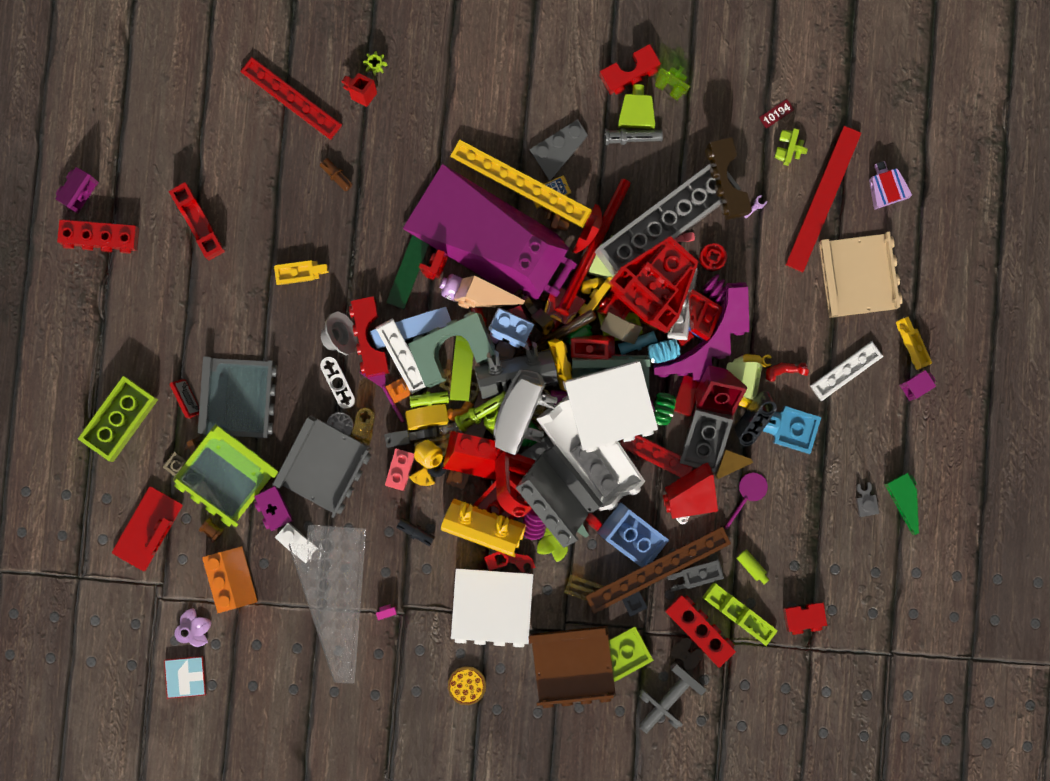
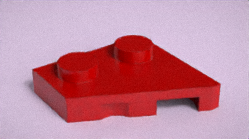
(702, 314)

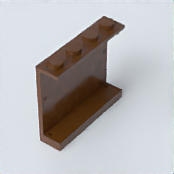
(573, 666)

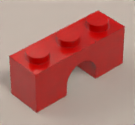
(617, 79)

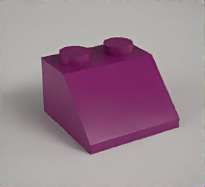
(76, 189)

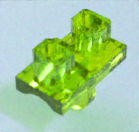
(665, 78)

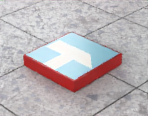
(185, 677)

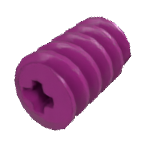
(716, 289)
(534, 526)

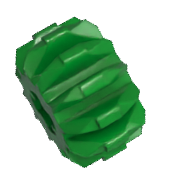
(664, 408)

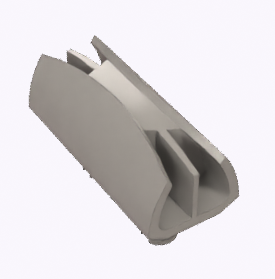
(518, 409)

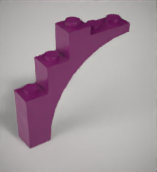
(732, 319)

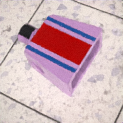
(887, 186)

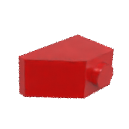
(593, 347)

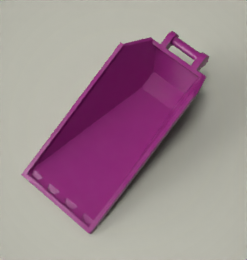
(489, 236)

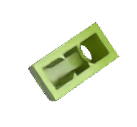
(637, 110)

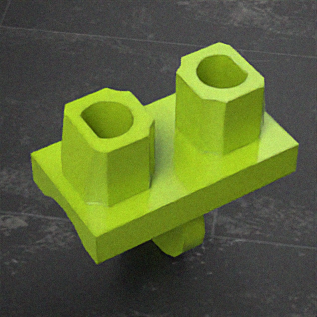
(786, 154)

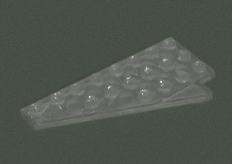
(332, 582)

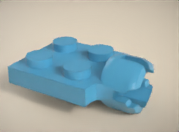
(794, 429)

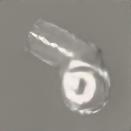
(445, 429)

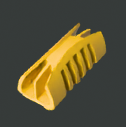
(483, 527)

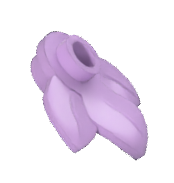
(195, 626)

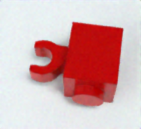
(360, 88)

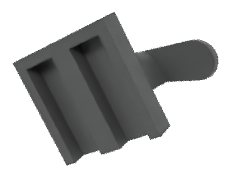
(660, 708)

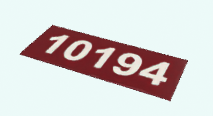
(776, 113)

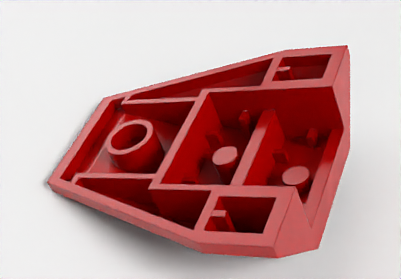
(656, 283)

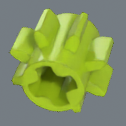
(379, 66)

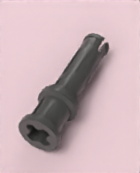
(623, 136)

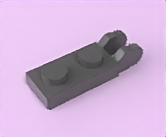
(698, 575)

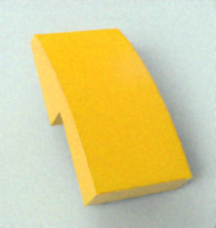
(427, 416)

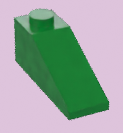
(905, 498)

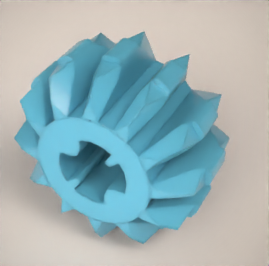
(664, 351)

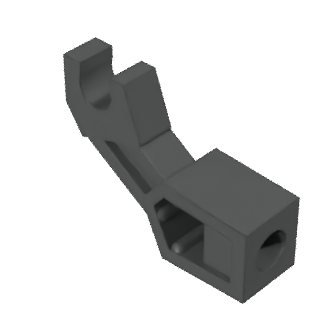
(404, 437)

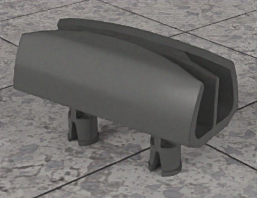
(498, 374)

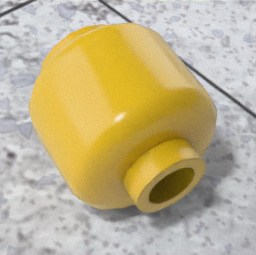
(428, 454)

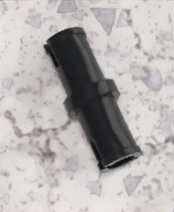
(415, 532)

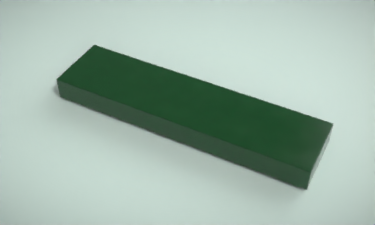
(407, 273)

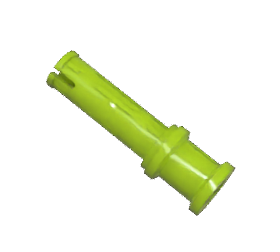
(475, 416)

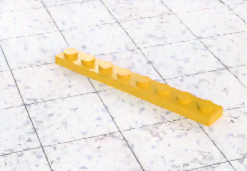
(521, 183)

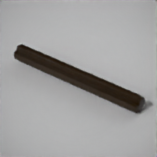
(562, 331)

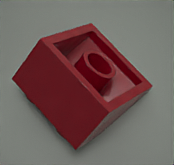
(719, 391)

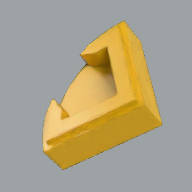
(422, 478)

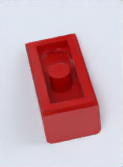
(686, 396)

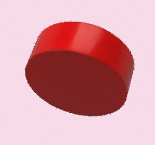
(593, 521)

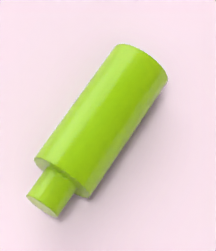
(752, 566)

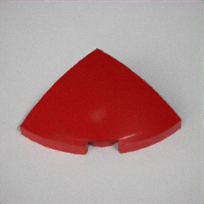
(590, 230)

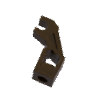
(539, 318)

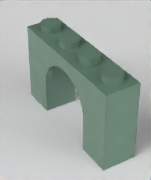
(426, 348)

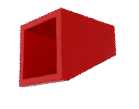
(692, 494)

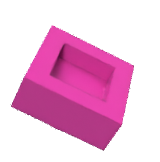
(386, 611)

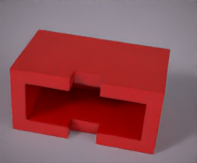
(799, 619)

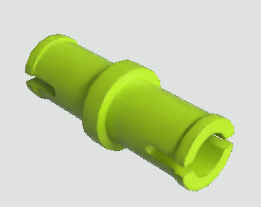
(429, 399)

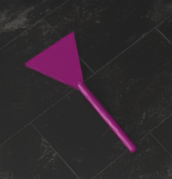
(380, 381)

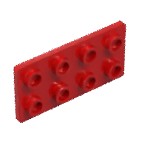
(147, 529)

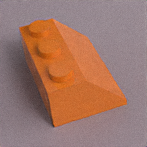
(229, 579)

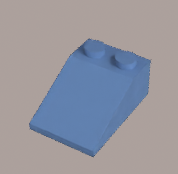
(632, 536)

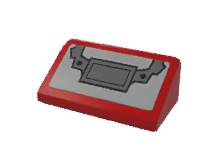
(185, 398)

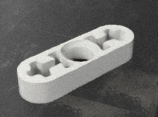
(326, 372)

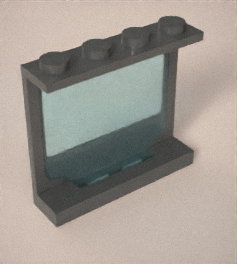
(237, 397)

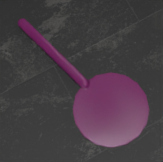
(752, 488)

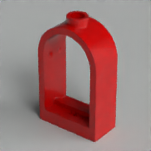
(517, 464)

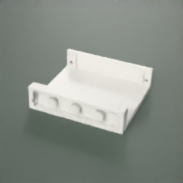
(611, 406)
(492, 607)

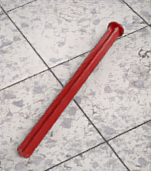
(590, 252)

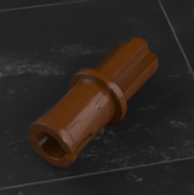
(336, 175)

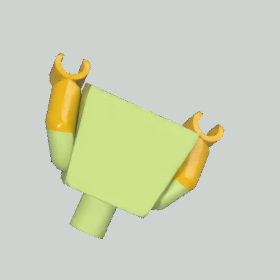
(748, 370)

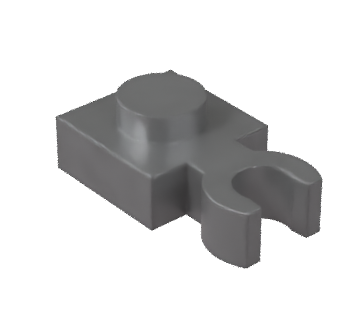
(867, 504)

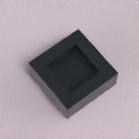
(634, 603)

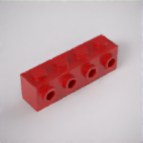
(98, 235)

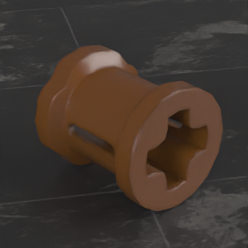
(211, 530)

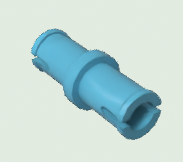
(641, 341)

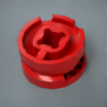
(713, 257)

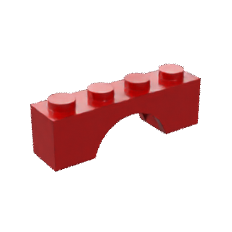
(197, 221)
(364, 313)

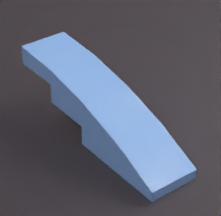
(417, 325)

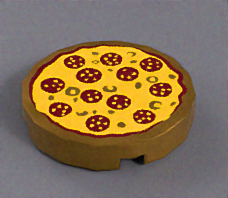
(466, 685)

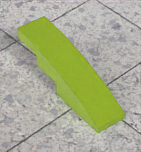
(461, 370)
(739, 614)

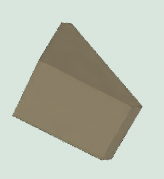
(621, 328)

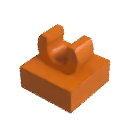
(398, 390)

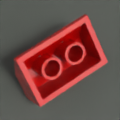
(471, 455)

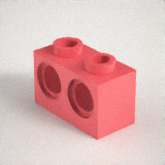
(400, 469)

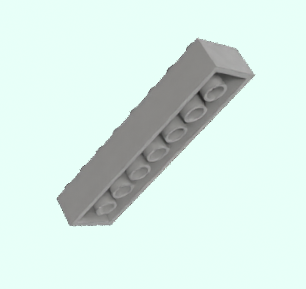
(667, 218)

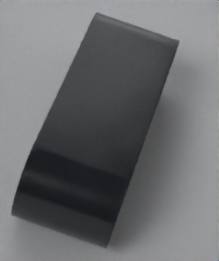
(755, 418)

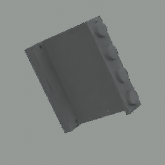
(323, 465)
(558, 495)

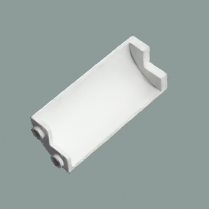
(563, 433)

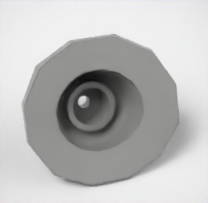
(339, 333)

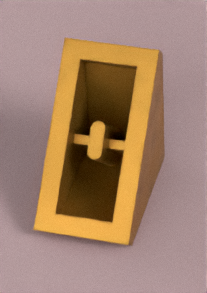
(731, 462)

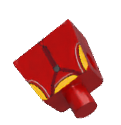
(557, 317)

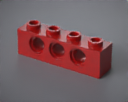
(725, 649)

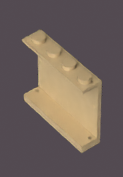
(860, 275)

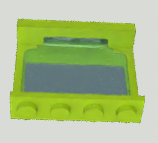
(224, 475)

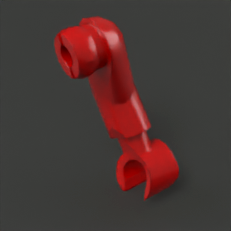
(781, 368)

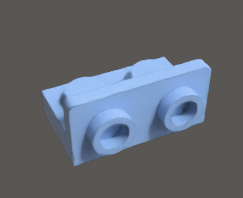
(510, 327)

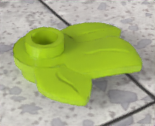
(550, 544)

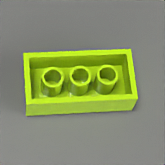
(118, 419)

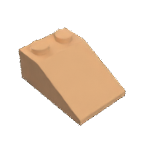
(479, 293)

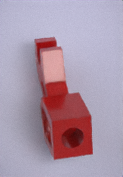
(519, 560)

